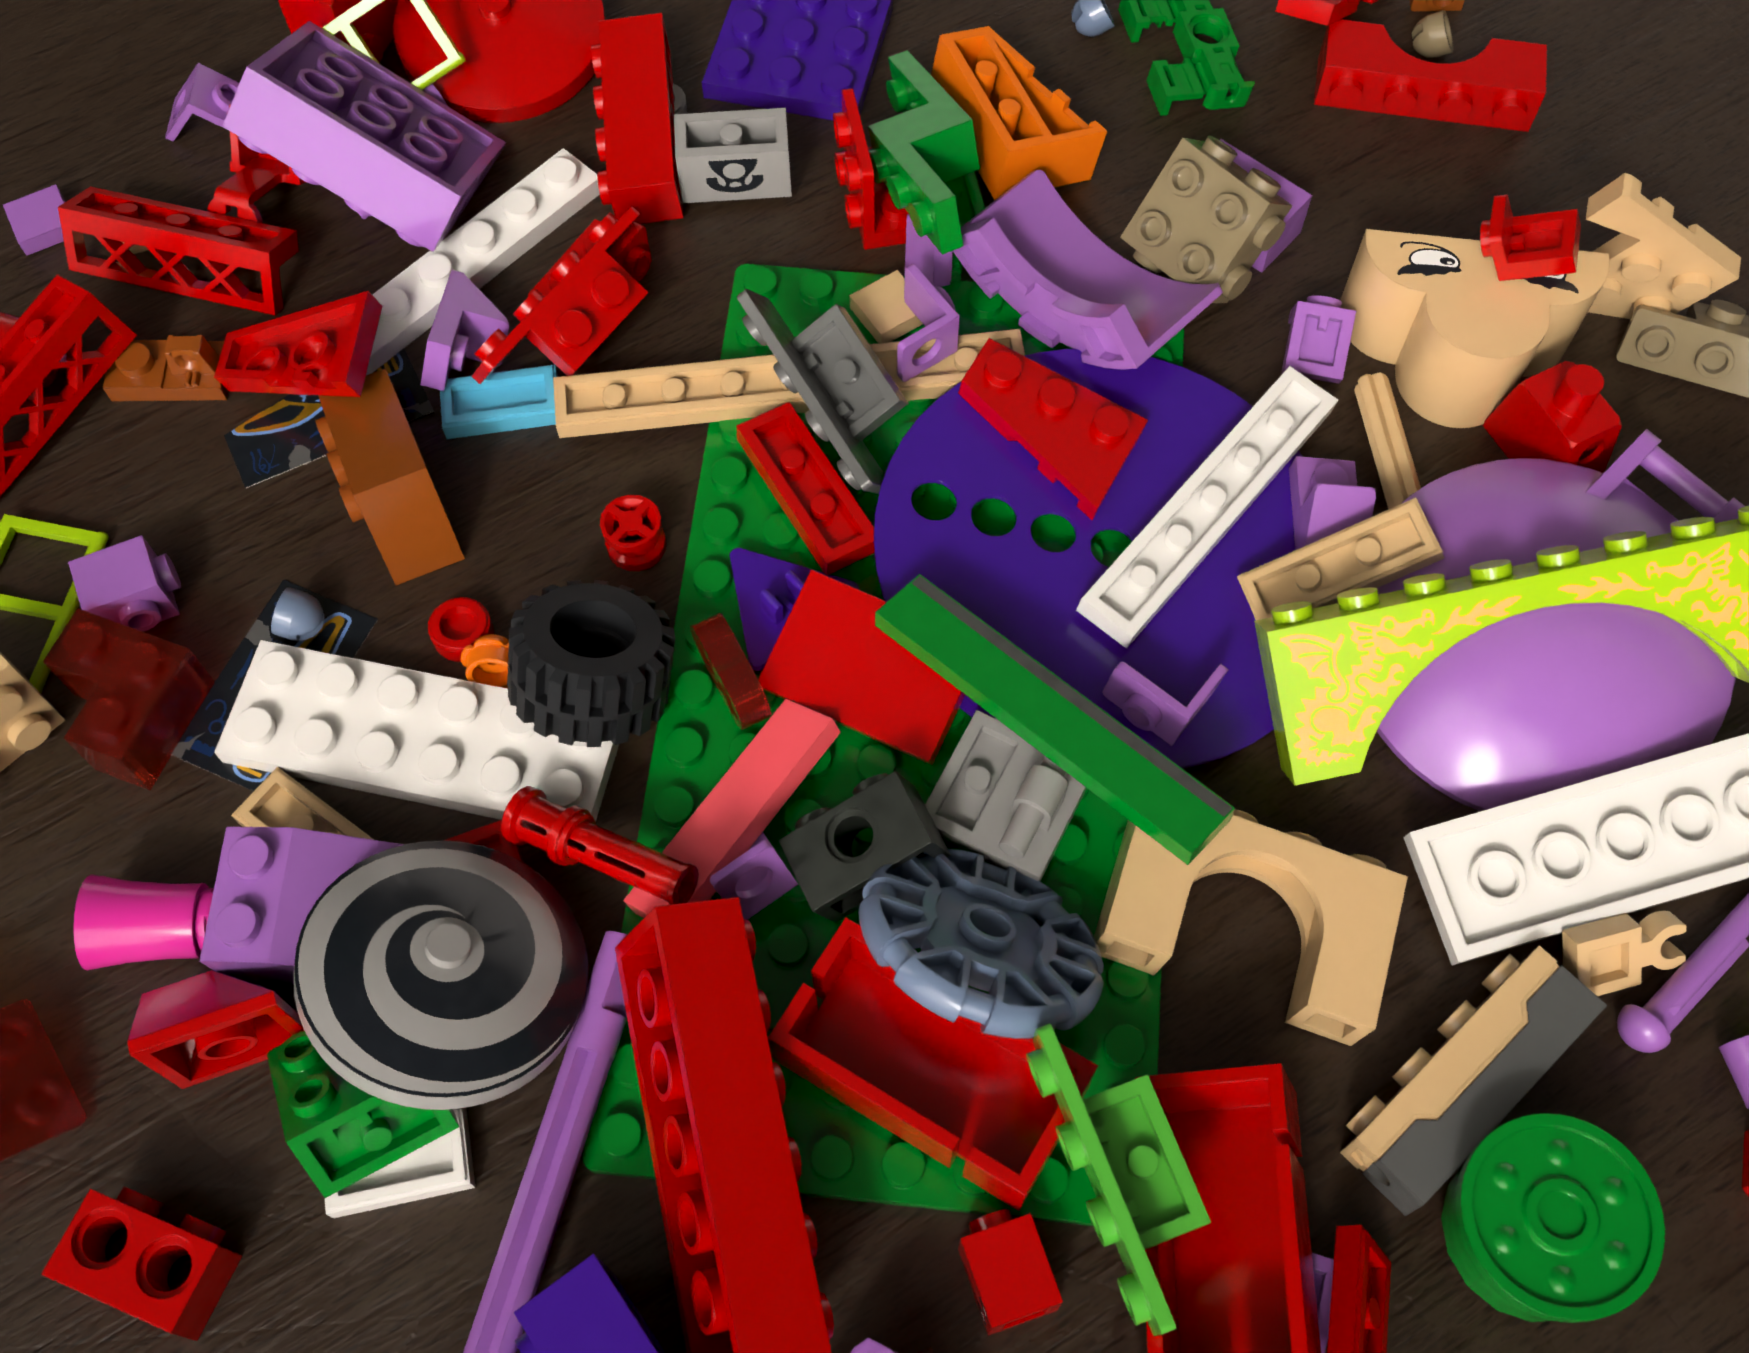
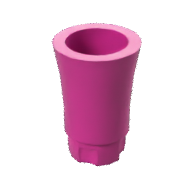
(138, 921)

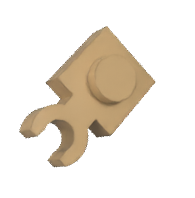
(1613, 950)

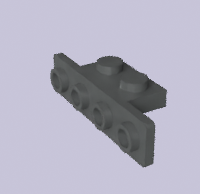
(837, 379)

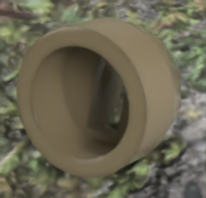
(1433, 35)

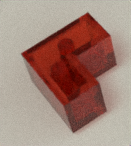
(136, 695)

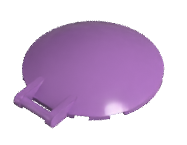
(1566, 684)

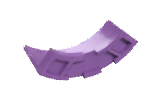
(1071, 281)

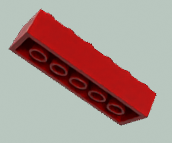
(720, 1134)

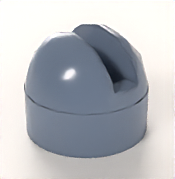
(1092, 17)
(297, 615)

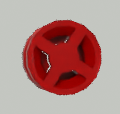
(631, 517)

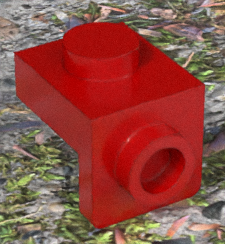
(1530, 243)

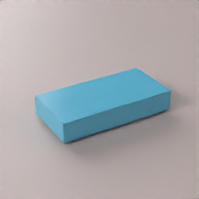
(499, 403)

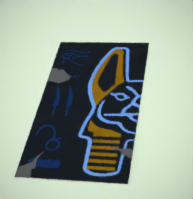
(287, 430)
(341, 635)

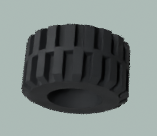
(589, 662)

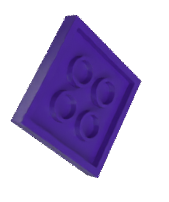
(797, 54)

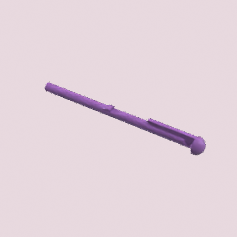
(1650, 1026)

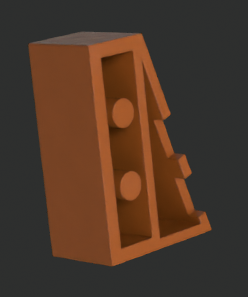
(387, 479)

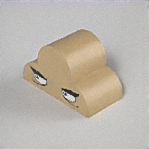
(1455, 327)

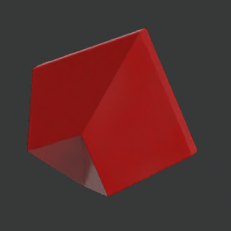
(208, 1027)

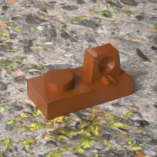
(166, 371)

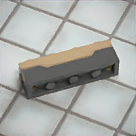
(1471, 1079)

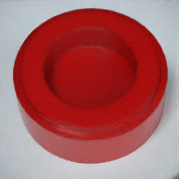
(457, 625)

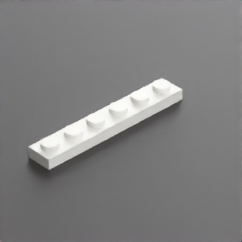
(481, 249)
(1205, 507)

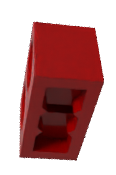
(139, 1275)

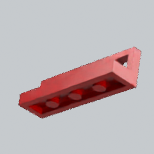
(179, 230)
(38, 345)

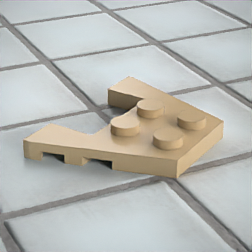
(1654, 255)

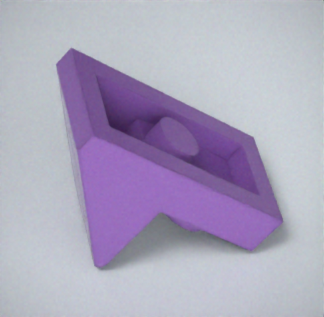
(459, 330)
(1326, 498)

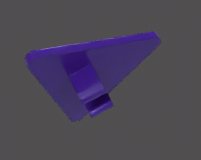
(765, 598)

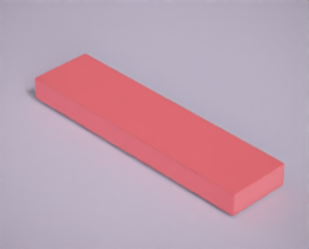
(746, 797)

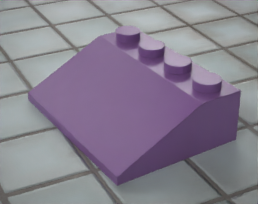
(362, 134)

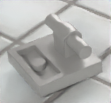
(1003, 799)

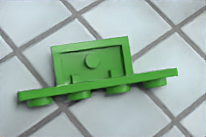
(1132, 1167)

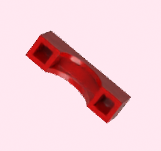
(1370, 73)

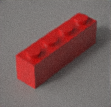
(637, 118)

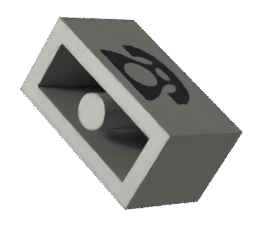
(732, 155)

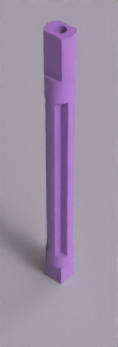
(553, 1158)

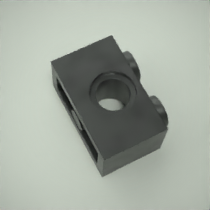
(823, 841)

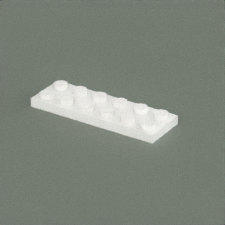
(401, 735)
(1587, 850)

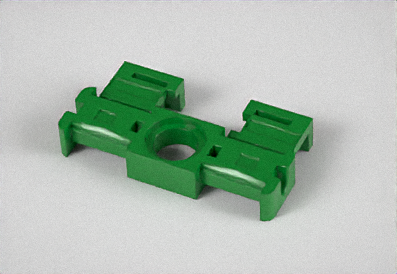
(1205, 66)

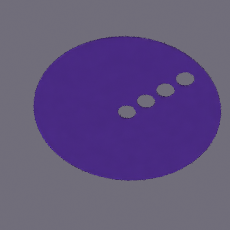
(1036, 592)

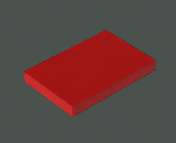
(856, 673)

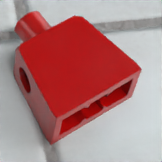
(1557, 418)

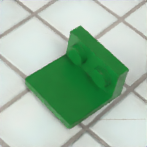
(338, 1127)

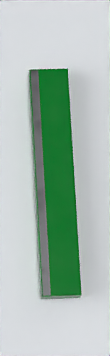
(1055, 719)

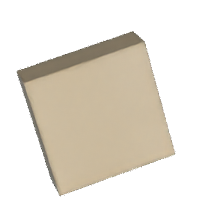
(883, 308)

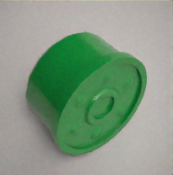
(1554, 1221)

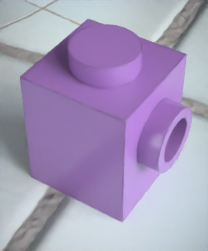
(127, 584)

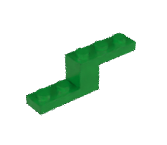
(923, 150)

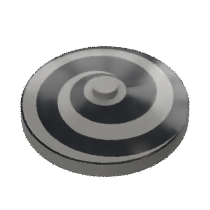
(440, 974)

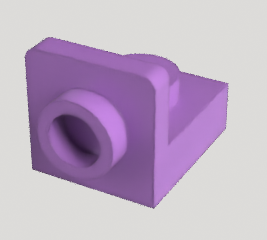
(1319, 338)

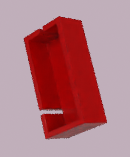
(920, 1073)
(1250, 1271)

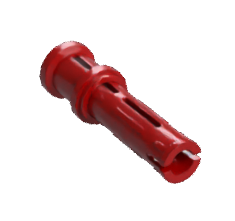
(573, 837)

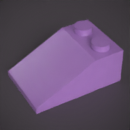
(265, 893)

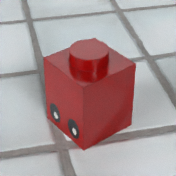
(1008, 1271)

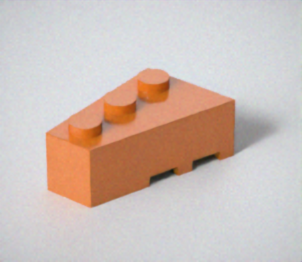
(1013, 114)

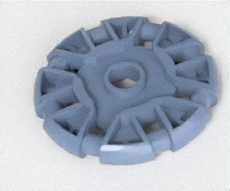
(1028, 970)

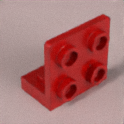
(868, 203)

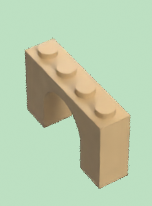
(1340, 902)

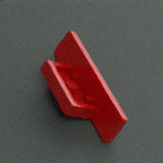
(578, 311)

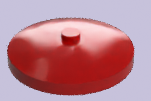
(516, 52)

